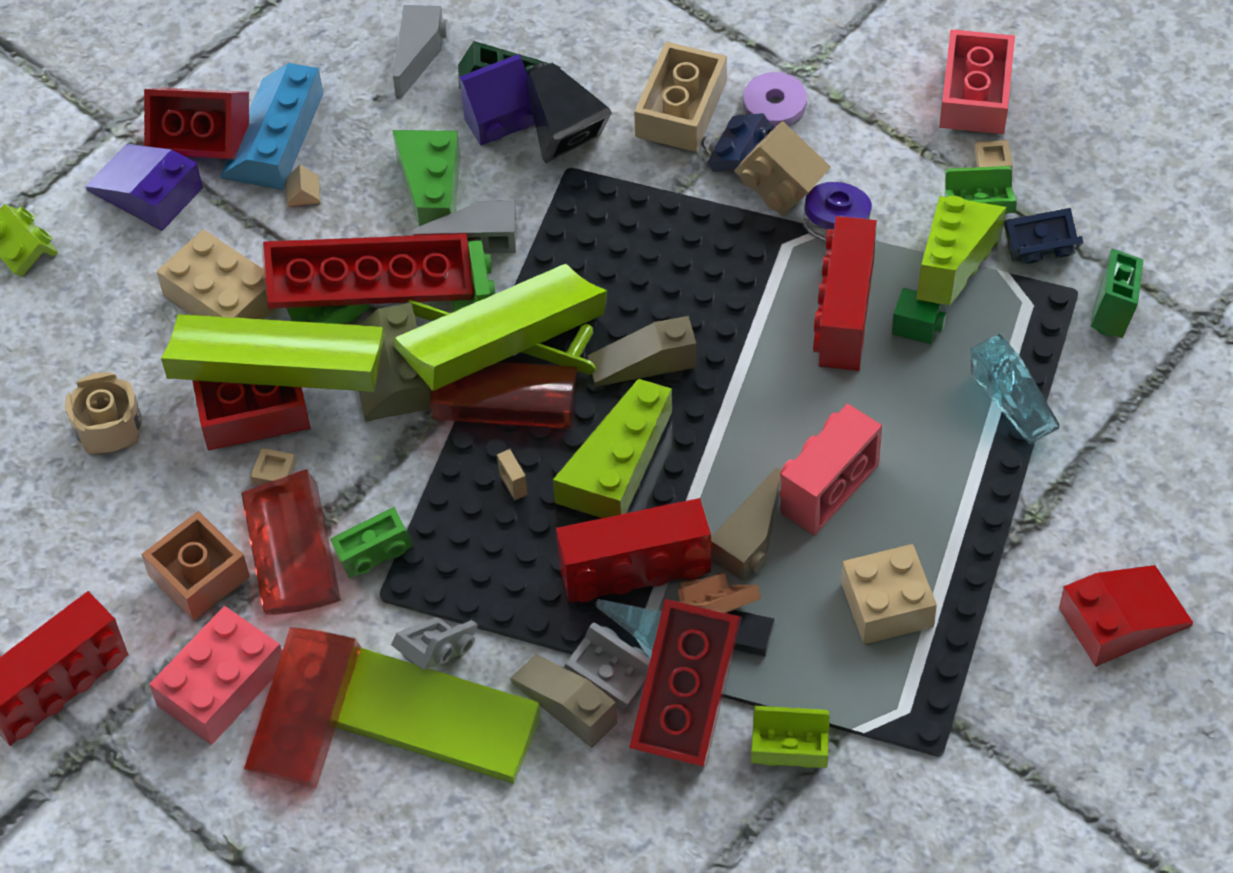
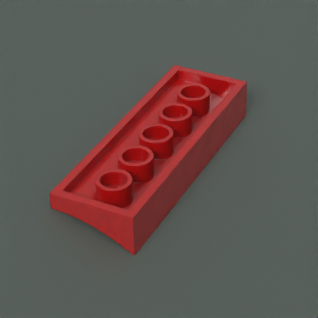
(367, 270)

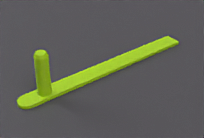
(568, 358)

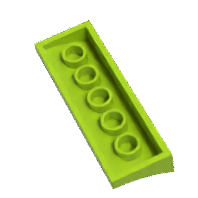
(500, 326)
(274, 352)
(439, 715)

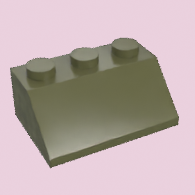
(397, 385)

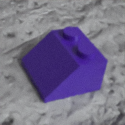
(496, 100)

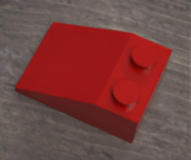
(1121, 611)

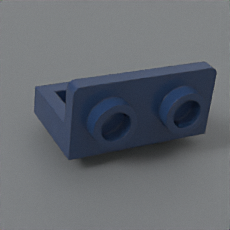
(738, 140)
(1042, 235)

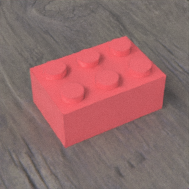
(977, 81)
(830, 468)
(217, 675)

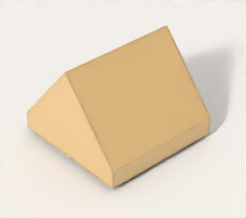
(302, 187)

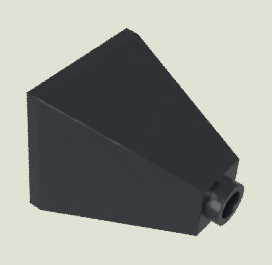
(563, 111)

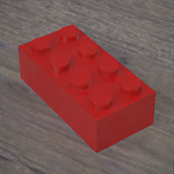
(845, 293)
(634, 550)
(56, 665)
(685, 682)

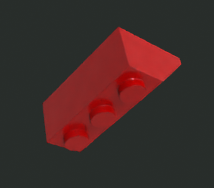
(196, 121)

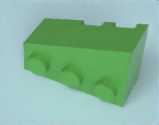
(429, 170)

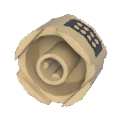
(104, 413)

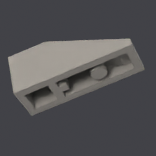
(418, 44)
(486, 221)

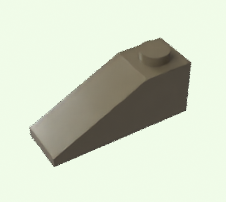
(648, 352)
(745, 537)
(568, 698)

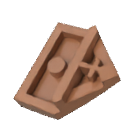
(716, 594)

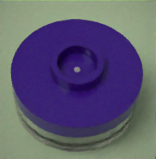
(833, 200)

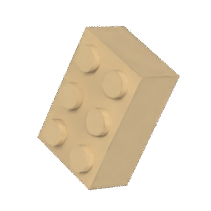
(680, 96)
(214, 280)

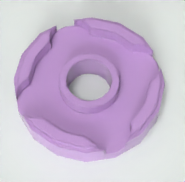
(779, 86)

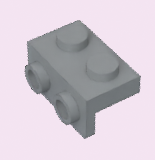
(434, 642)
(610, 664)

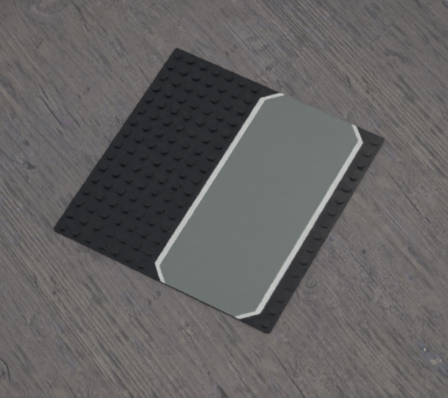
(748, 407)

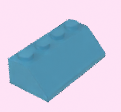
(276, 126)

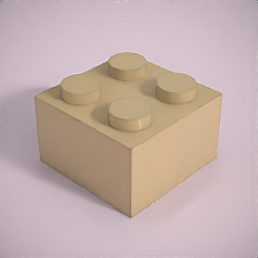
(782, 169)
(888, 594)

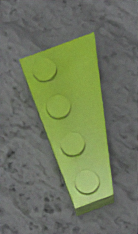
(956, 245)
(616, 455)

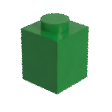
(917, 318)

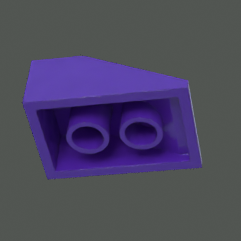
(148, 183)

